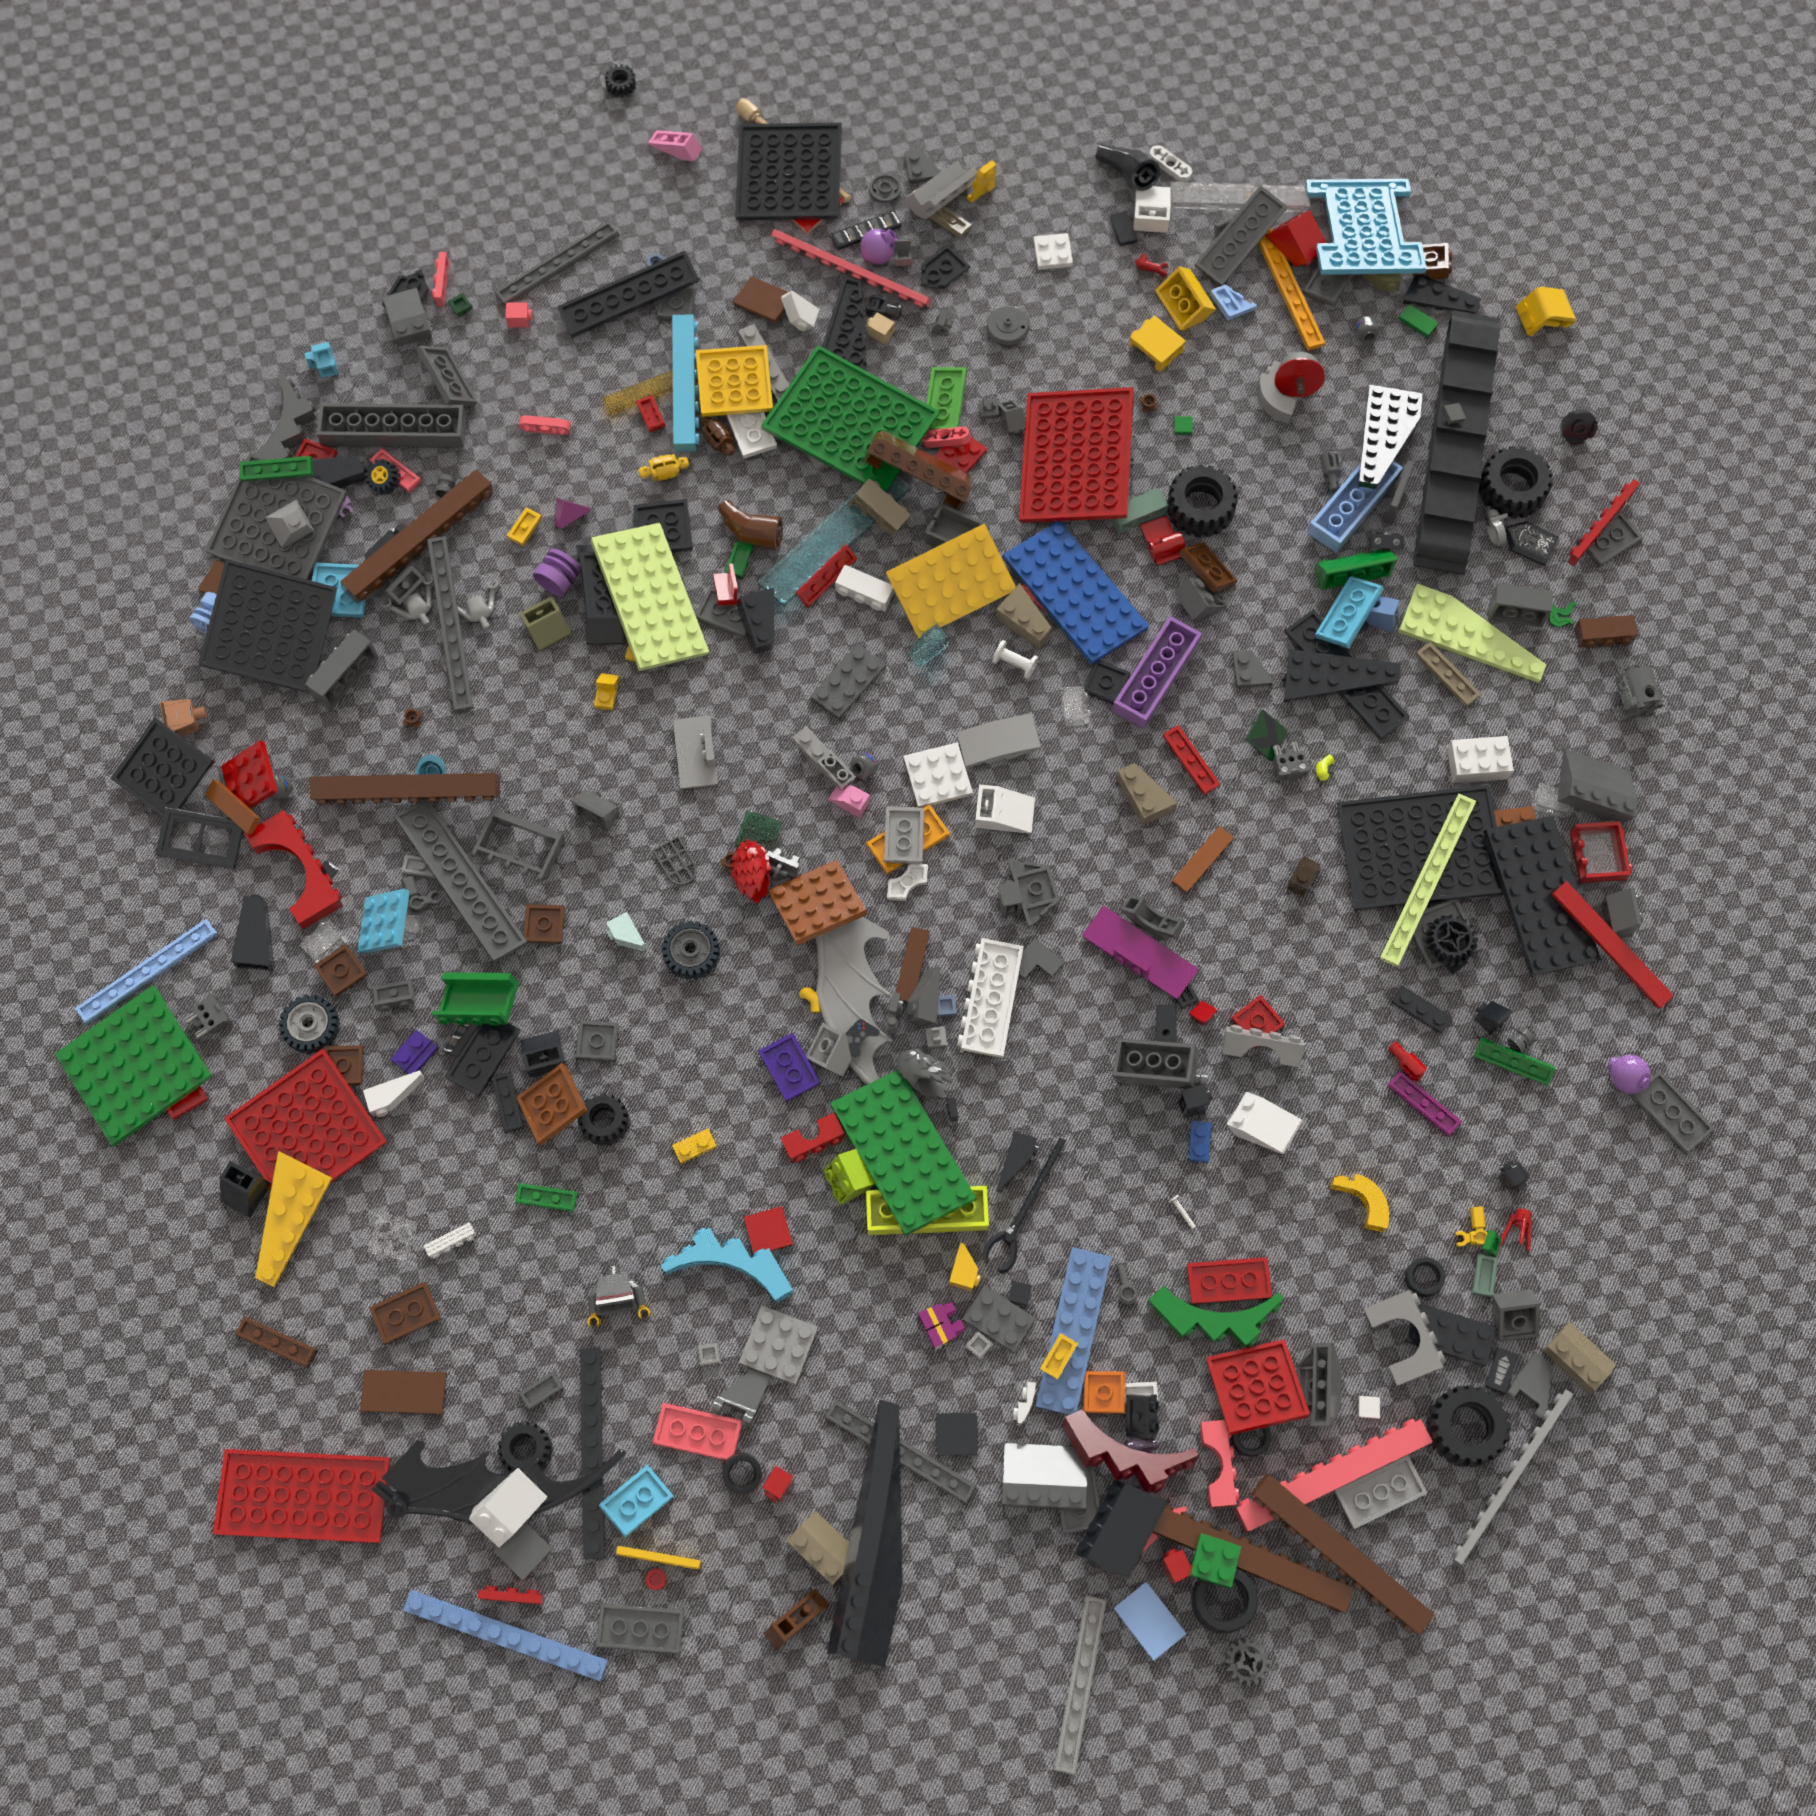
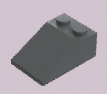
(407, 317)

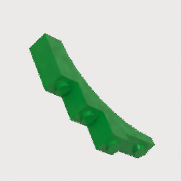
(1241, 1325)

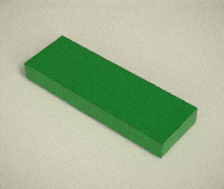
(546, 1197)

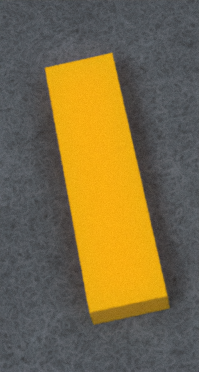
(659, 1557)

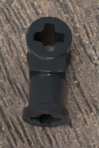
(883, 307)

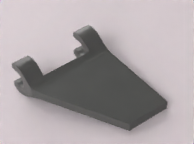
(1533, 1383)
(744, 1395)

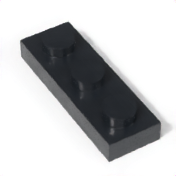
(1421, 1010)

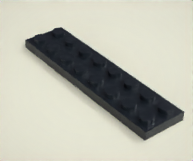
(628, 294)
(1372, 703)

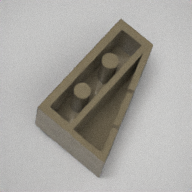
(880, 506)
(1024, 618)

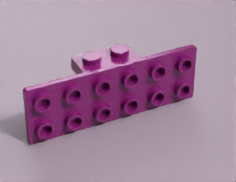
(1140, 952)

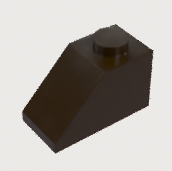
(1303, 876)

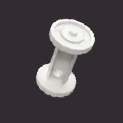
(1015, 659)

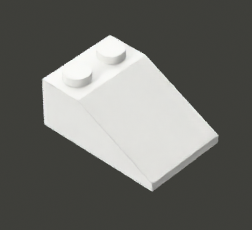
(1264, 1123)
(507, 1507)

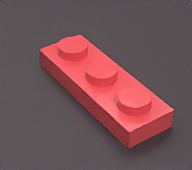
(440, 279)

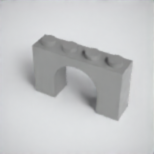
(1427, 1357)

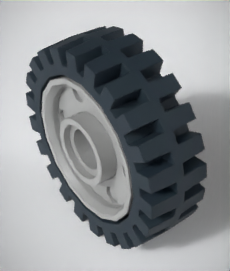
(316, 1036)

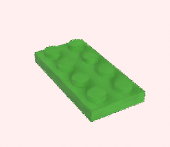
(947, 395)

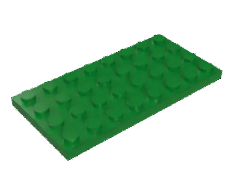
(903, 1152)

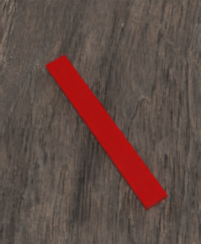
(1612, 945)

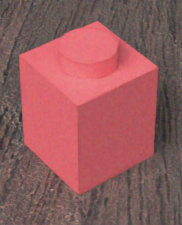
(518, 315)

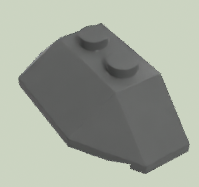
(1321, 1383)

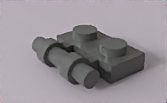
(895, 1010)

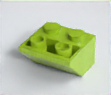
(848, 1176)

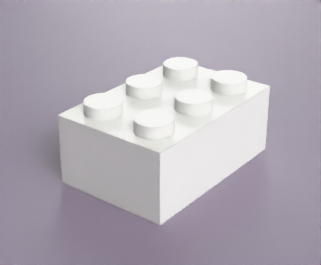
(1480, 759)

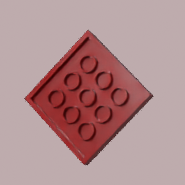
(1257, 1387)

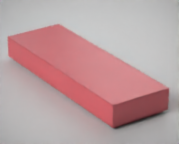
(409, 480)

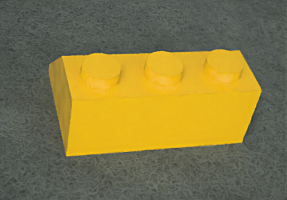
(1185, 298)

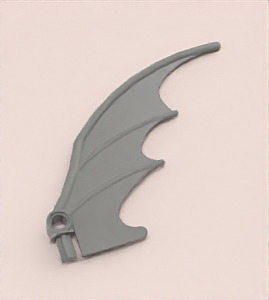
(848, 986)

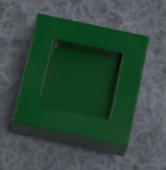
(460, 305)

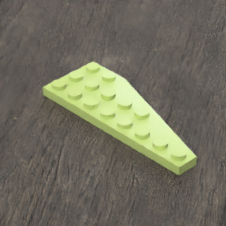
(1456, 628)

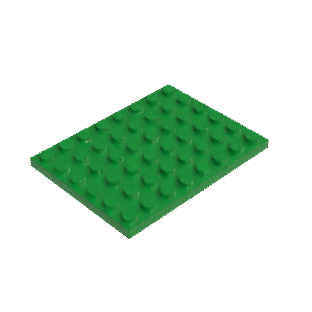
(838, 409)

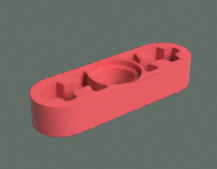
(544, 425)
(957, 436)

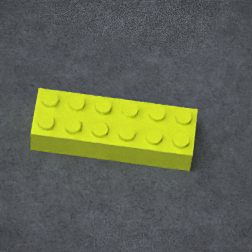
(968, 1218)

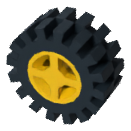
(376, 477)

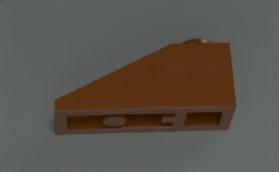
(795, 1619)

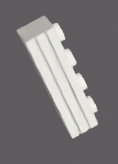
(450, 1240)

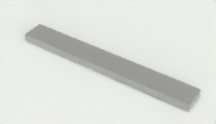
(1080, 1685)

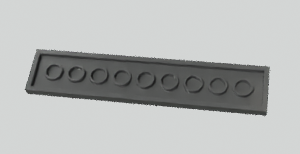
(460, 880)

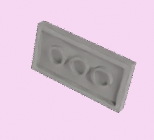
(1380, 1492)

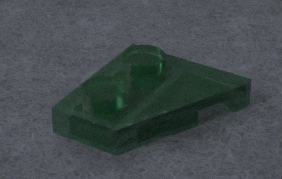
(758, 828)

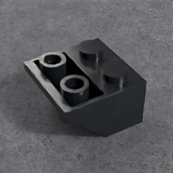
(542, 1053)
(242, 1189)

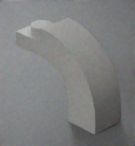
(1271, 400)

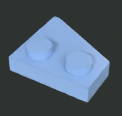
(1231, 302)

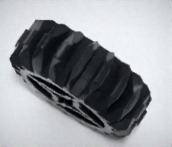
(1448, 926)

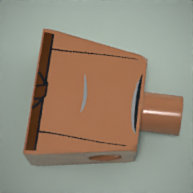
(182, 716)

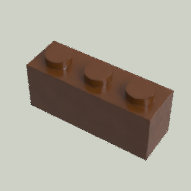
(1606, 631)

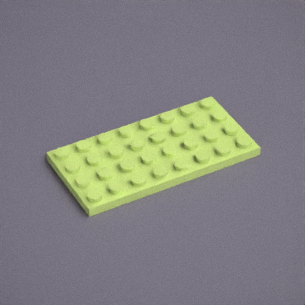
(649, 596)

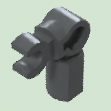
(418, 903)

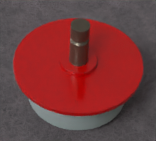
(1299, 375)

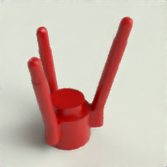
(1522, 1220)

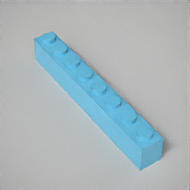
(684, 383)

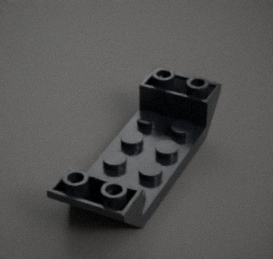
(602, 620)

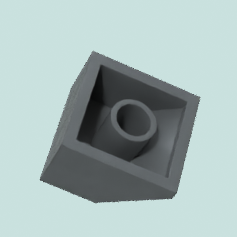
(595, 809)
(1516, 1315)

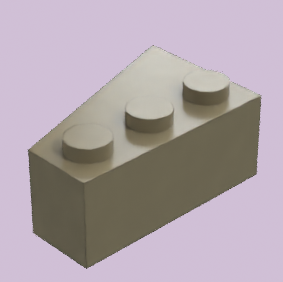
(1144, 794)

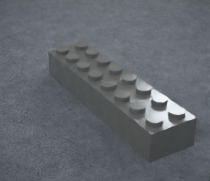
(391, 425)

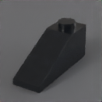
(1018, 1157)

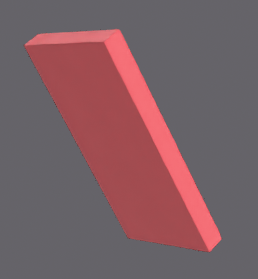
(697, 1432)

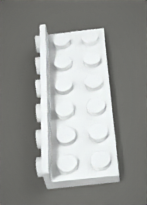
(990, 998)

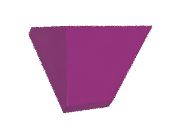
(568, 512)

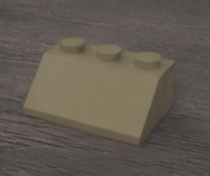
(1579, 1358)
(821, 1547)

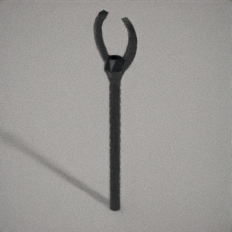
(1010, 1234)

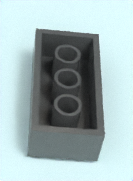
(341, 670)
(1156, 1063)

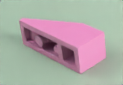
(678, 144)

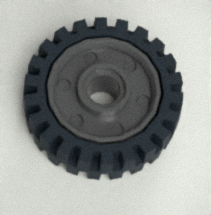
(690, 964)

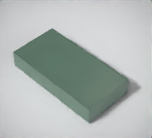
(1484, 1275)

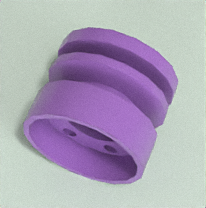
(556, 572)

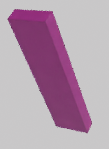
(1424, 1103)

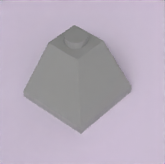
(289, 524)
(830, 1050)

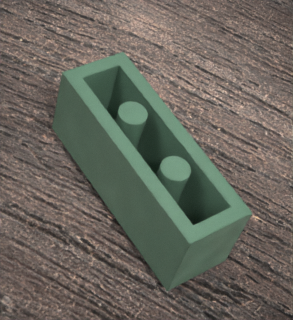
(1142, 510)

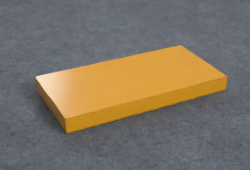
(933, 833)

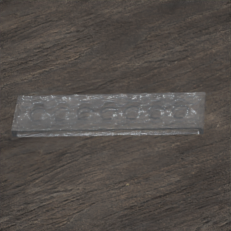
(1233, 196)

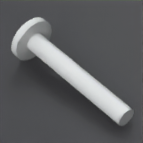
(1182, 1211)

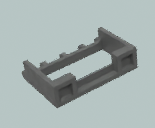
(508, 820)

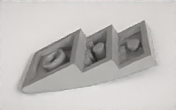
(999, 740)

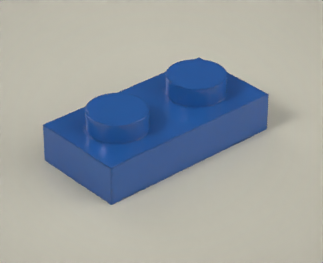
(1199, 1141)

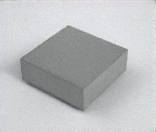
(979, 1345)
(709, 1354)

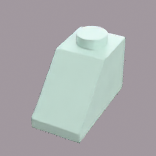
(625, 933)

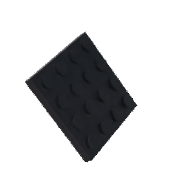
(162, 768)

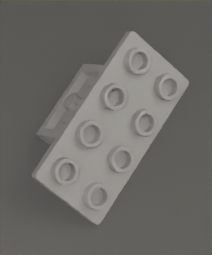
(695, 752)

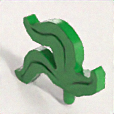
(1559, 622)

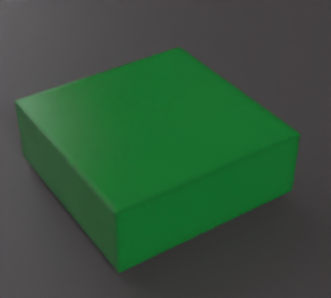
(1183, 425)
(1492, 1243)

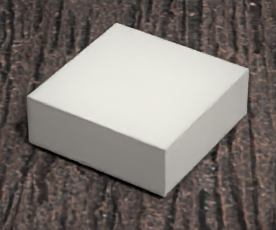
(1368, 1407)

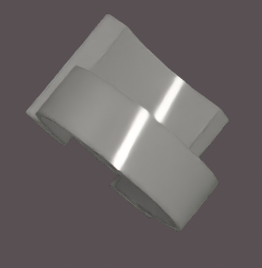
(1496, 522)

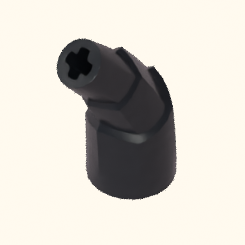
(1134, 165)

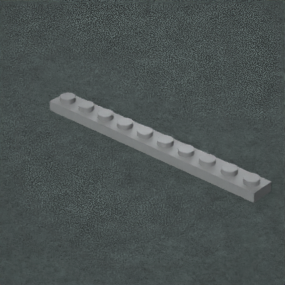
(752, 337)
(1507, 1485)

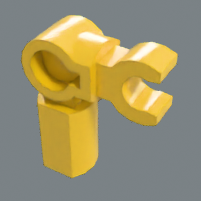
(1478, 1223)

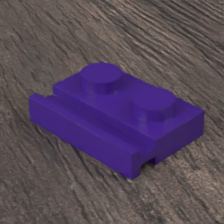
(414, 1053)

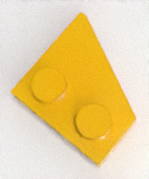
(984, 181)

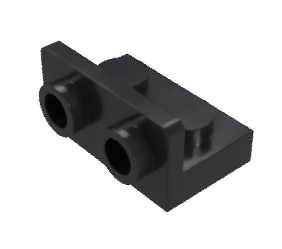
(1142, 1416)

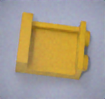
(1158, 342)

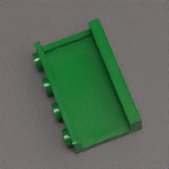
(477, 998)

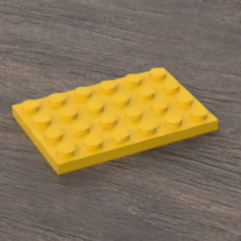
(951, 580)

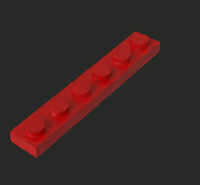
(1606, 517)

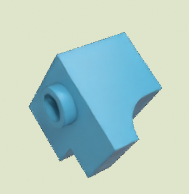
(322, 359)

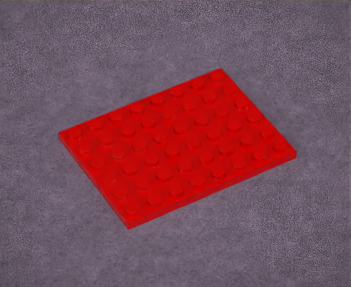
(1077, 455)

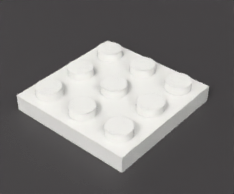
(938, 775)

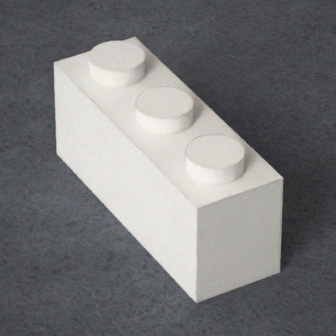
(864, 588)

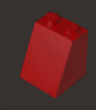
(1298, 238)

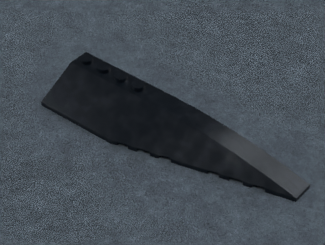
(874, 1554)

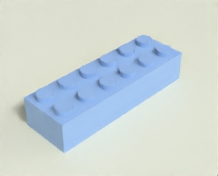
(1349, 508)

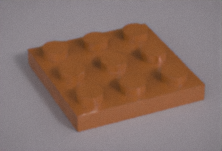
(551, 1104)

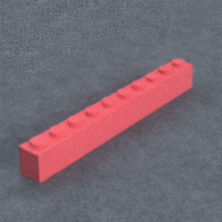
(1342, 1470)

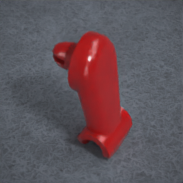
(1146, 265)

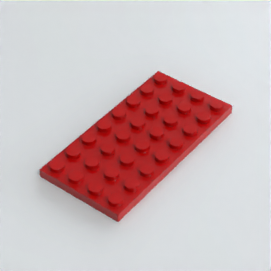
(300, 1496)

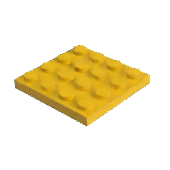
(734, 380)

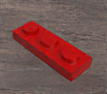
(511, 1595)

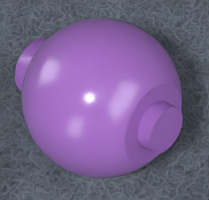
(878, 246)
(1629, 1073)

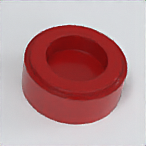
(656, 1579)

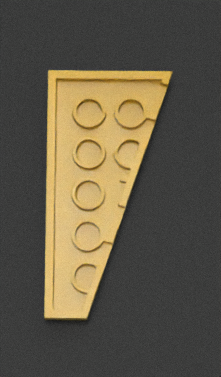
(292, 1203)

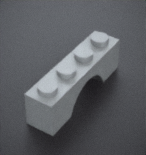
(1239, 1040)

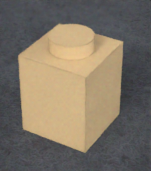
(880, 328)

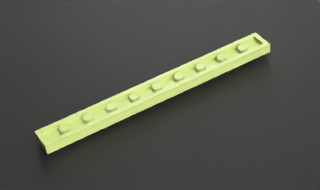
(1427, 880)

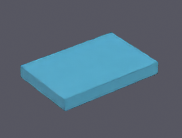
(636, 1501)

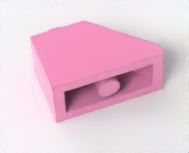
(850, 799)

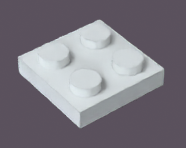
(1053, 251)

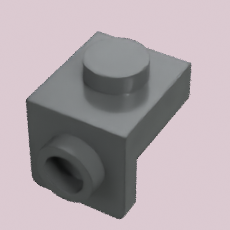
(903, 253)

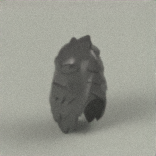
(924, 1073)

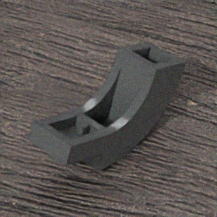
(1150, 919)

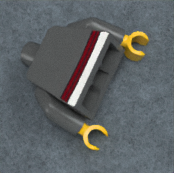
(614, 1295)

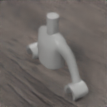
(415, 605)
(478, 609)

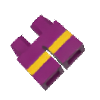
(938, 1326)

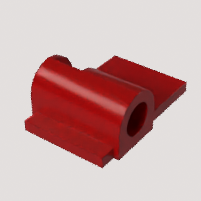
(1162, 541)

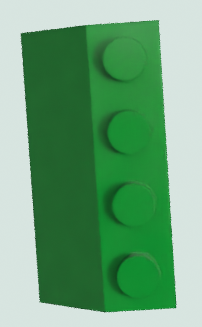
(1365, 566)

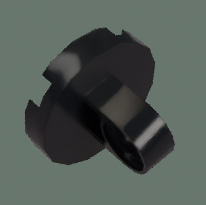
(1578, 426)

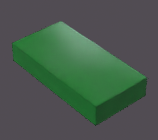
(1418, 321)
(739, 558)

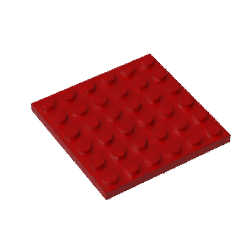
(309, 1118)

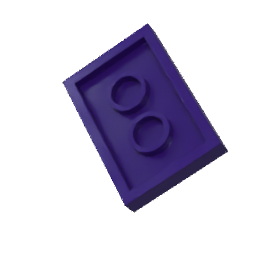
(789, 1067)

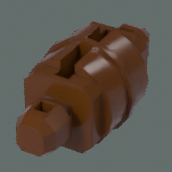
(717, 435)

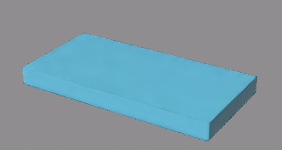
(1349, 612)

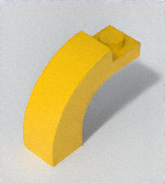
(1372, 1197)

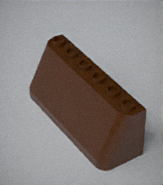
(921, 466)

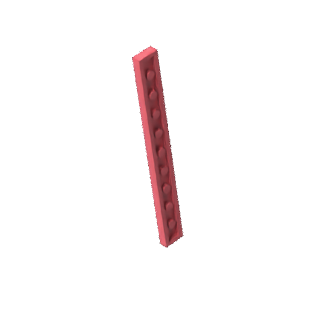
(857, 272)

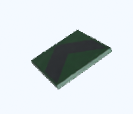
(1266, 734)

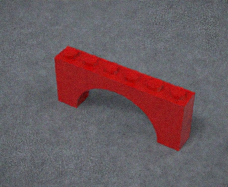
(318, 896)

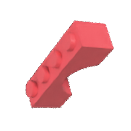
(1215, 1437)

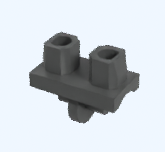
(783, 866)

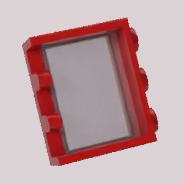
(1600, 852)

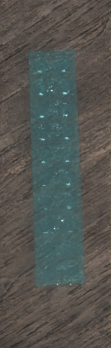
(809, 555)

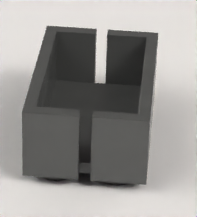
(949, 525)

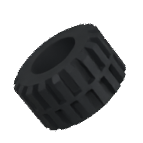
(610, 1133)
(513, 1435)

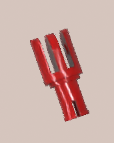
(1408, 1062)

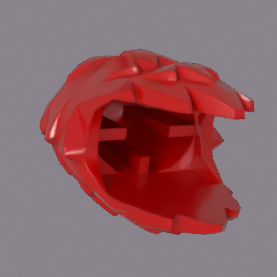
(751, 870)

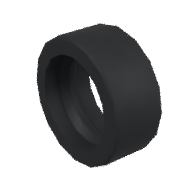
(1436, 1266)
(1252, 1452)
(757, 1473)

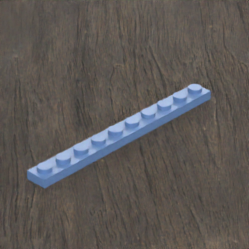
(506, 1635)

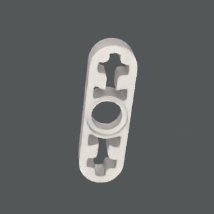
(1173, 171)

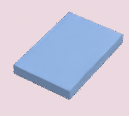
(1149, 1621)

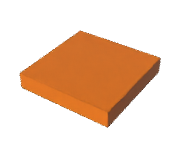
(1105, 1392)

